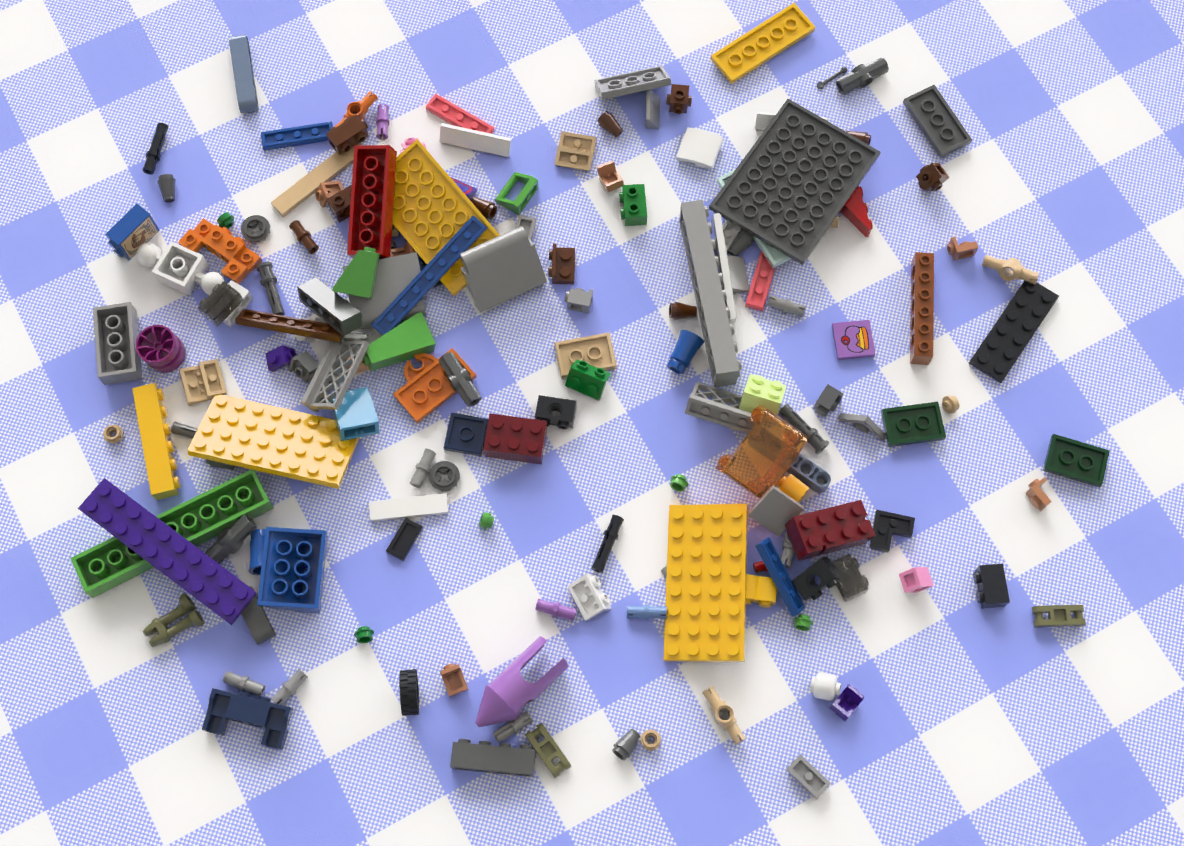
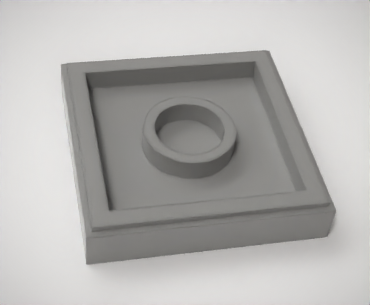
(775, 510)

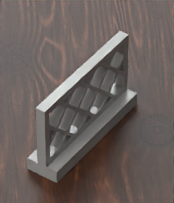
(326, 379)
(717, 409)

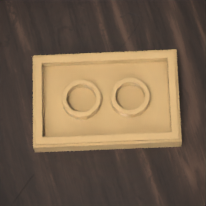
(593, 349)

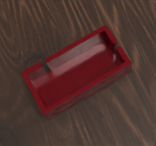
(829, 530)

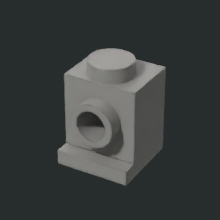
(579, 300)

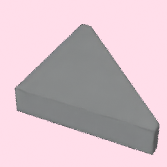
(863, 423)

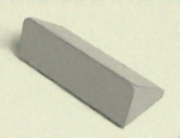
(652, 110)
(738, 274)

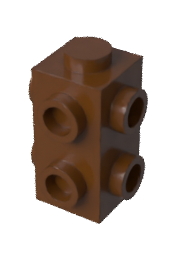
(347, 134)

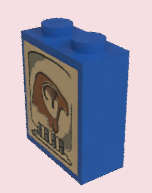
(131, 232)

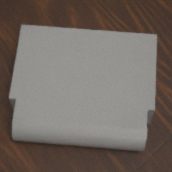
(501, 269)
(391, 279)

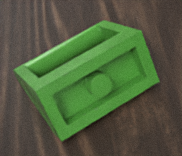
(524, 196)

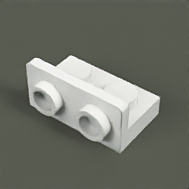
(589, 596)

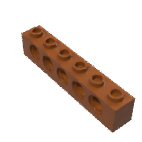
(922, 308)

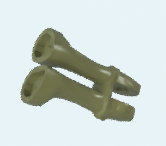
(165, 634)

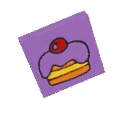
(853, 339)

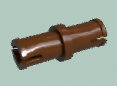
(304, 237)

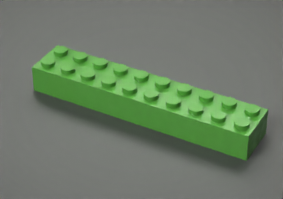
(195, 520)

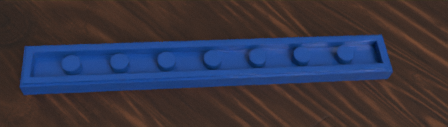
(429, 276)

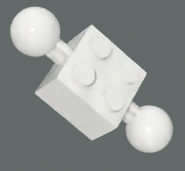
(178, 267)

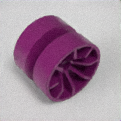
(160, 348)

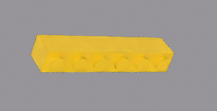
(156, 442)

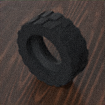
(409, 692)

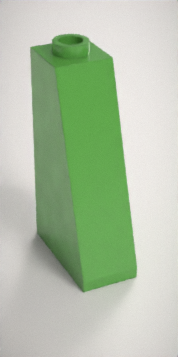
(400, 344)

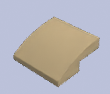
(575, 151)
(202, 382)

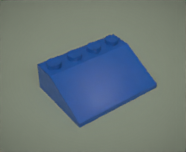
(293, 569)

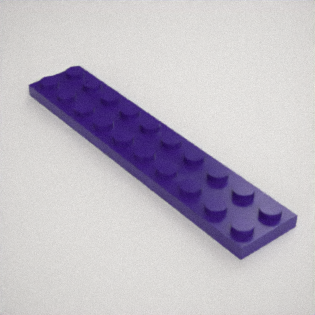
(167, 551)

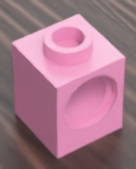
(916, 579)

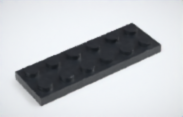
(1013, 330)

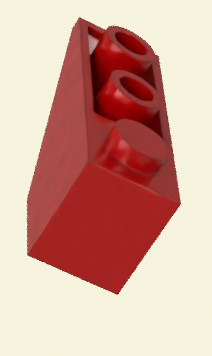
(856, 212)

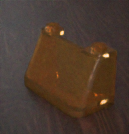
(763, 453)

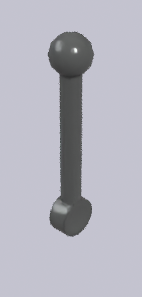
(820, 85)

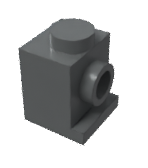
(304, 366)
(828, 400)

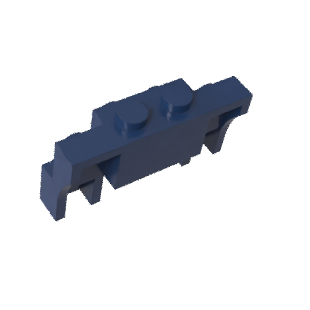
(250, 711)

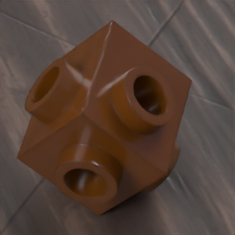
(679, 99)
(932, 177)

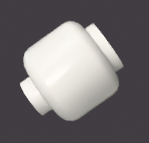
(825, 686)

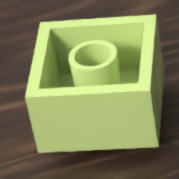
(762, 392)

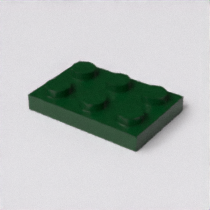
(913, 424)
(1076, 460)

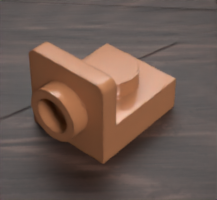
(326, 190)
(961, 251)

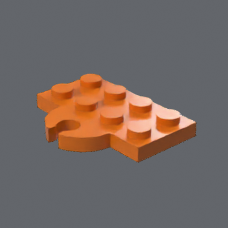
(427, 386)

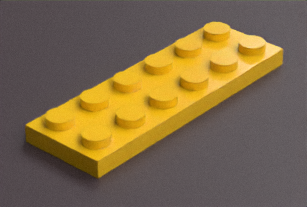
(762, 43)

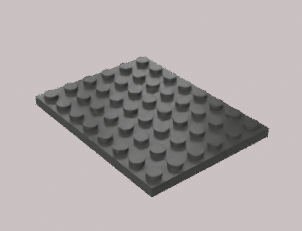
(794, 181)

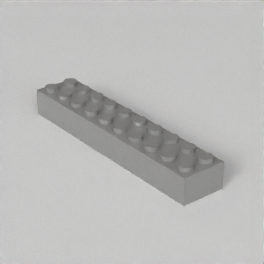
(709, 293)

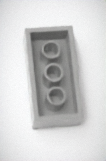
(116, 343)

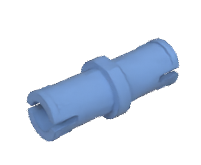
(647, 612)

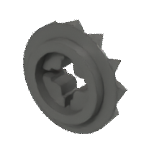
(252, 222)
(444, 467)

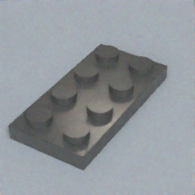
(937, 121)

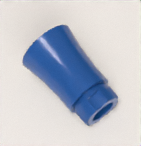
(684, 351)
(256, 551)

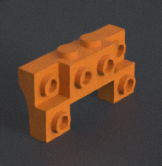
(223, 245)

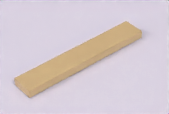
(309, 183)

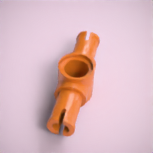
(359, 106)

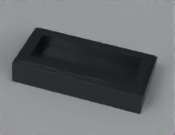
(404, 539)

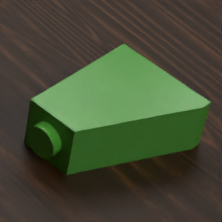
(359, 275)

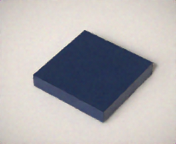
(466, 434)

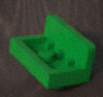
(587, 379)

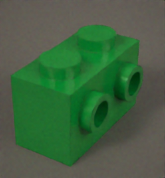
(634, 204)

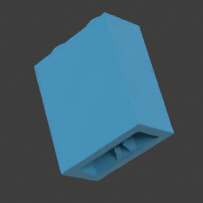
(356, 415)

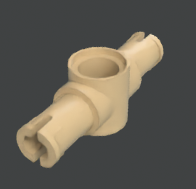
(1002, 267)
(719, 705)

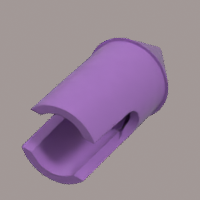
(510, 692)

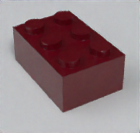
(515, 438)

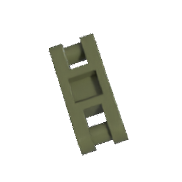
(1058, 616)
(548, 750)

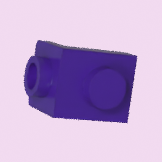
(279, 357)
(847, 702)

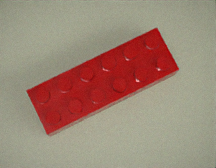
(372, 199)

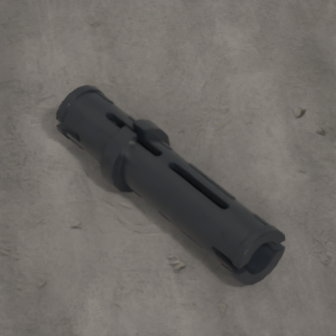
(153, 154)
(610, 536)

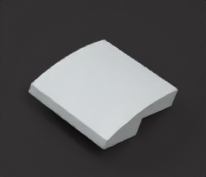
(700, 147)

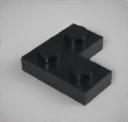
(887, 524)

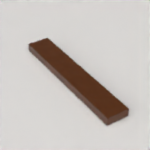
(288, 325)

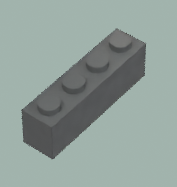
(330, 306)
(493, 759)

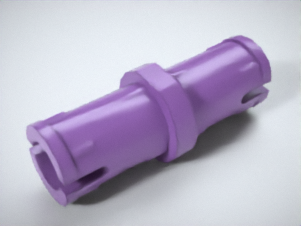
(382, 122)
(556, 609)

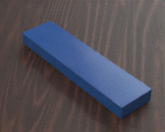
(295, 136)
(780, 576)

